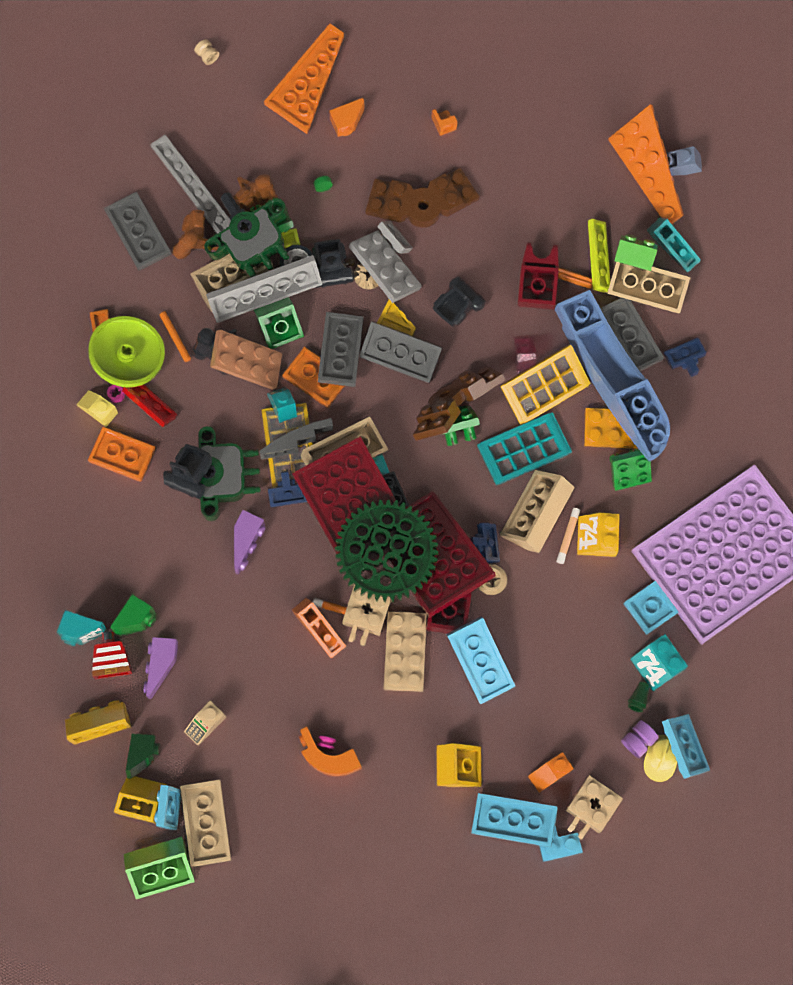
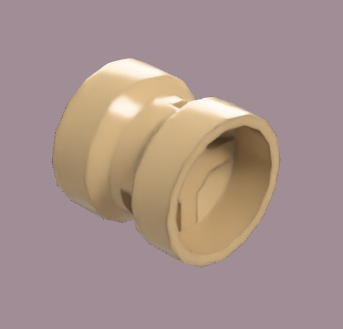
(205, 50)

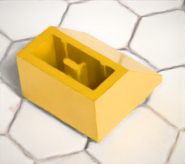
(138, 799)

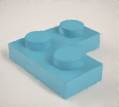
(561, 847)

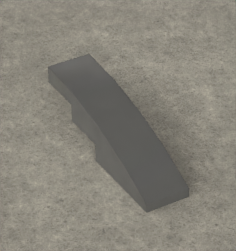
(289, 442)

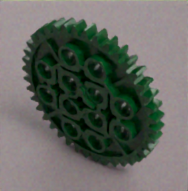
(356, 564)

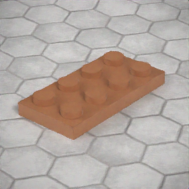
(246, 359)

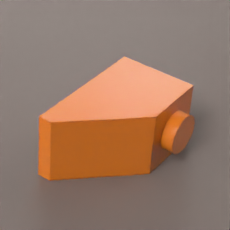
(347, 117)
(550, 772)

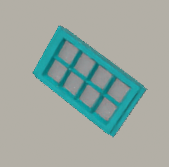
(524, 448)

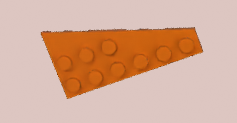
(303, 86)
(646, 158)

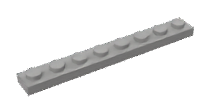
(191, 184)

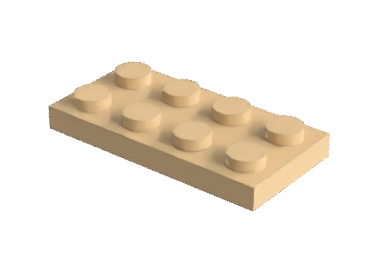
(405, 651)
(205, 823)

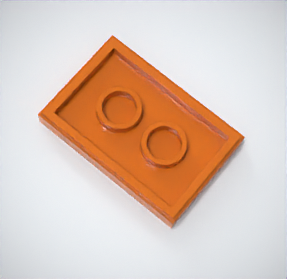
(304, 375)
(121, 454)

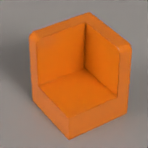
(444, 122)

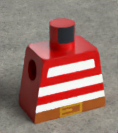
(110, 658)

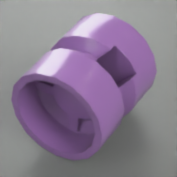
(641, 737)

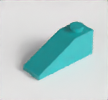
(673, 243)

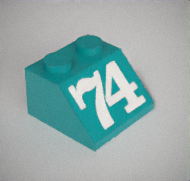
(79, 629)
(659, 662)

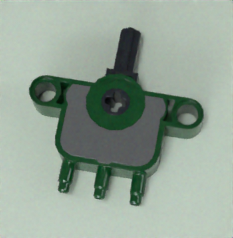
(257, 243)
(227, 475)

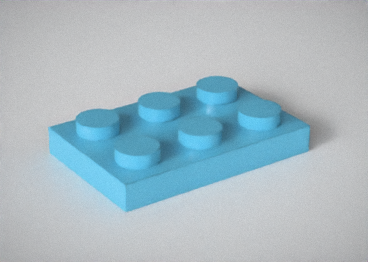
(685, 746)

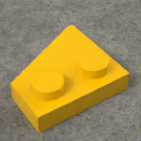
(396, 319)

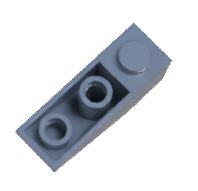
(684, 161)

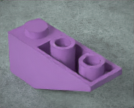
(245, 535)
(162, 659)

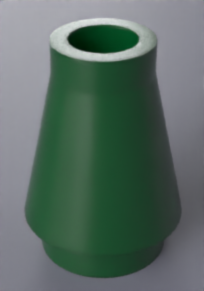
(639, 697)

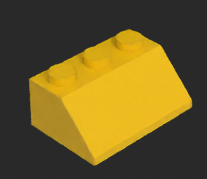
(97, 722)

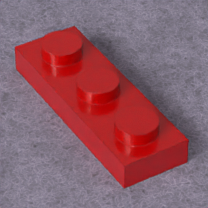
(150, 404)

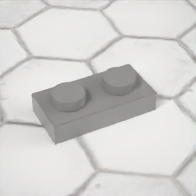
(397, 240)

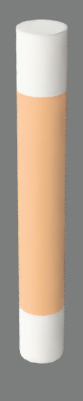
(568, 535)

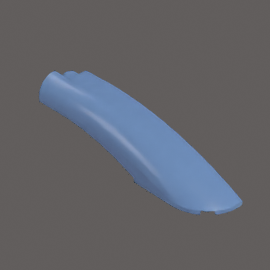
(615, 374)

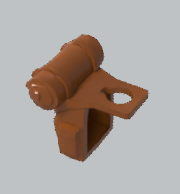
(254, 192)
(193, 235)

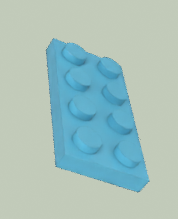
(480, 660)
(514, 820)

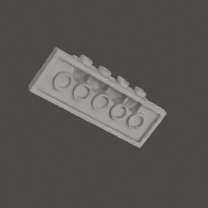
(264, 289)

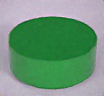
(322, 183)

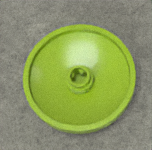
(126, 351)

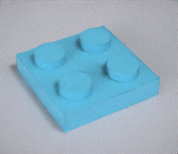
(651, 607)
(168, 807)

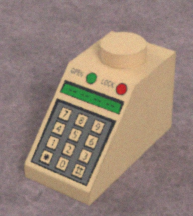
(204, 723)

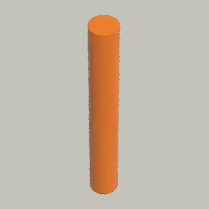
(174, 335)

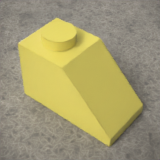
(98, 407)

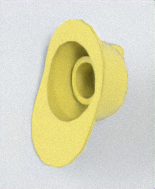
(660, 760)

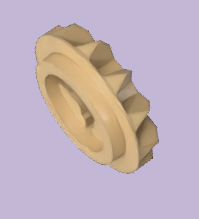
(361, 280)
(499, 585)

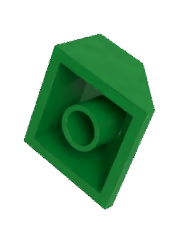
(279, 323)
(134, 617)

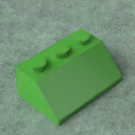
(158, 868)

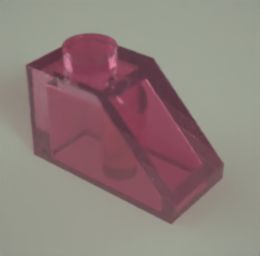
(524, 353)

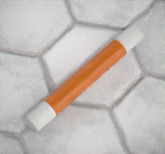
(330, 606)

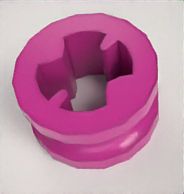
(118, 398)
(326, 742)

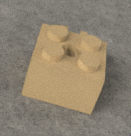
(370, 622)
(581, 807)

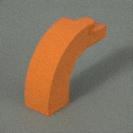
(326, 764)

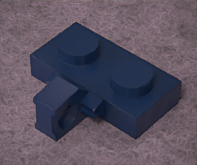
(686, 356)
(286, 492)
(487, 542)

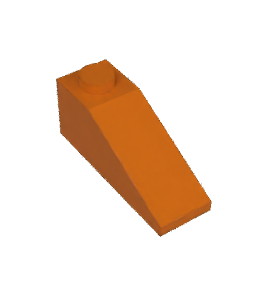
(318, 627)

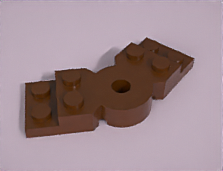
(399, 201)
(443, 405)

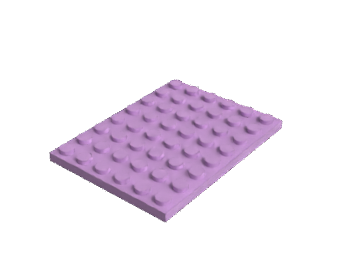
(723, 554)

